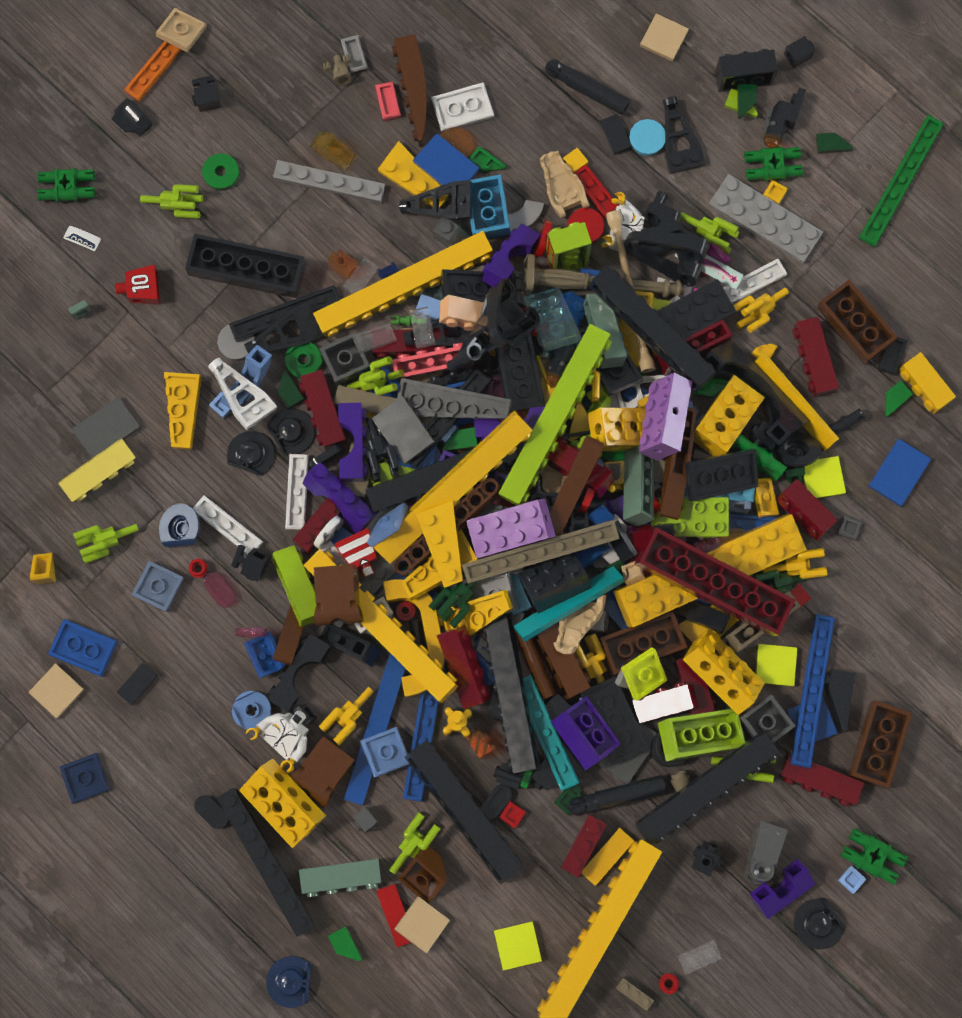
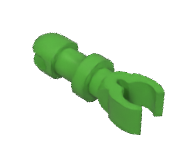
(401, 320)

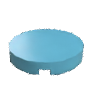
(647, 137)

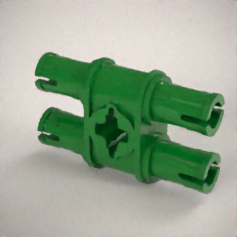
(778, 156)
(71, 191)
(764, 459)
(883, 852)

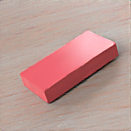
(388, 101)

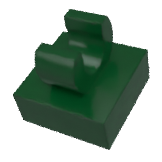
(794, 471)

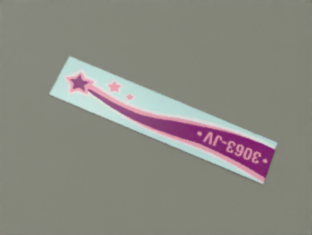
(720, 271)

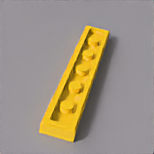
(816, 426)

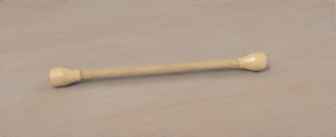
(615, 222)

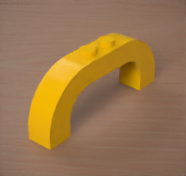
(431, 622)

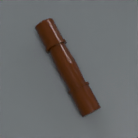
(536, 666)

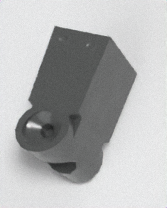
(763, 852)

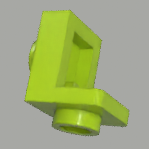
(604, 400)

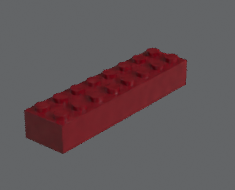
(715, 582)

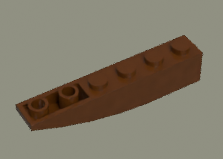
(413, 82)
(675, 473)

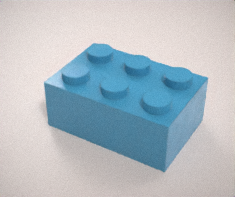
(489, 207)

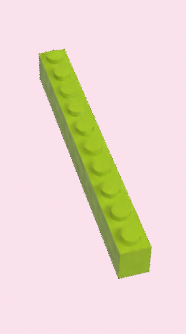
(555, 415)

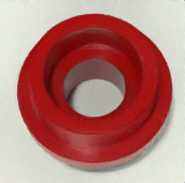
(196, 562)
(405, 617)
(673, 988)

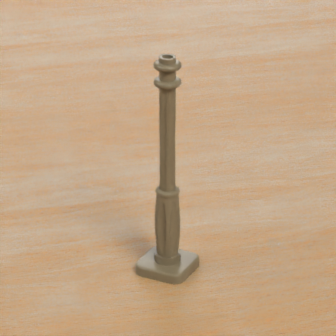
(570, 279)

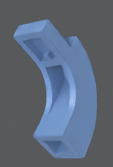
(254, 370)

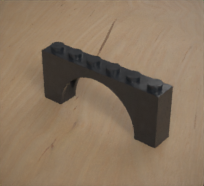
(783, 414)

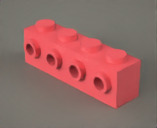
(426, 362)

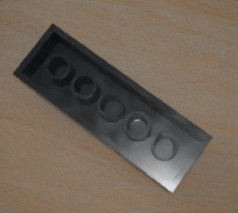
(245, 266)

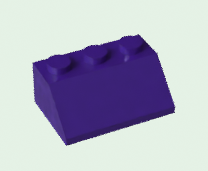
(586, 733)

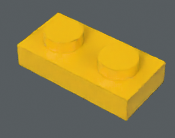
(765, 499)

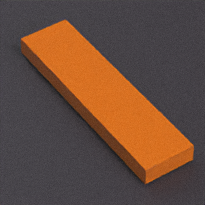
(152, 71)

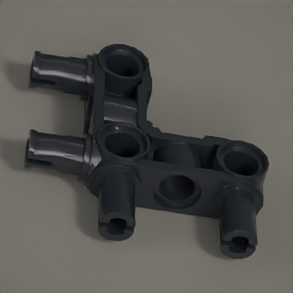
(577, 519)

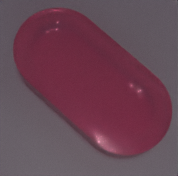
(219, 590)
(251, 632)

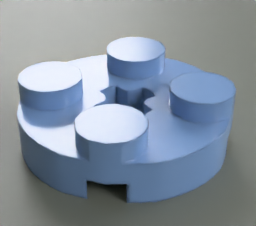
(241, 705)

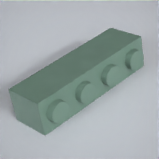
(603, 317)
(638, 488)
(340, 876)

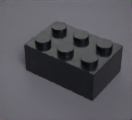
(746, 68)
(554, 581)

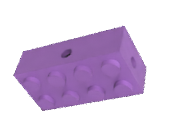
(665, 416)
(511, 528)

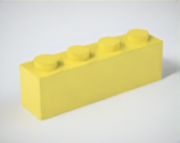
(96, 470)

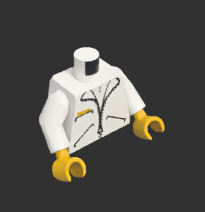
(631, 221)
(285, 735)

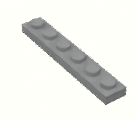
(329, 181)

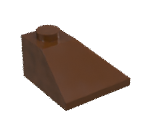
(425, 874)

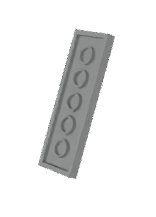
(765, 218)

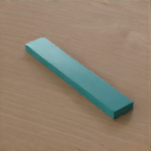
(539, 622)
(549, 737)

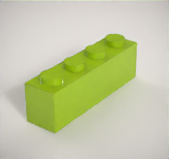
(296, 583)

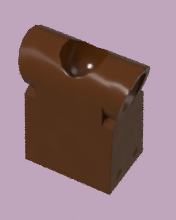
(337, 595)
(323, 771)

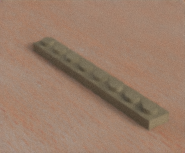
(540, 551)

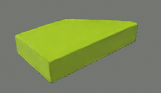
(731, 103)

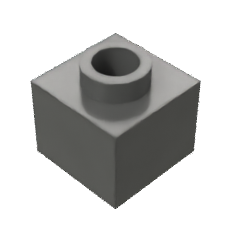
(364, 820)

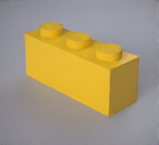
(927, 383)

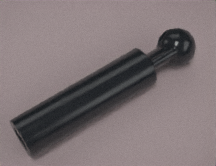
(588, 86)
(618, 795)

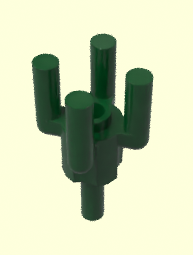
(780, 582)
(456, 598)

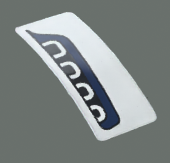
(82, 238)

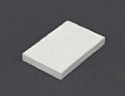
(462, 107)

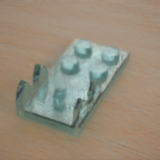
(556, 322)

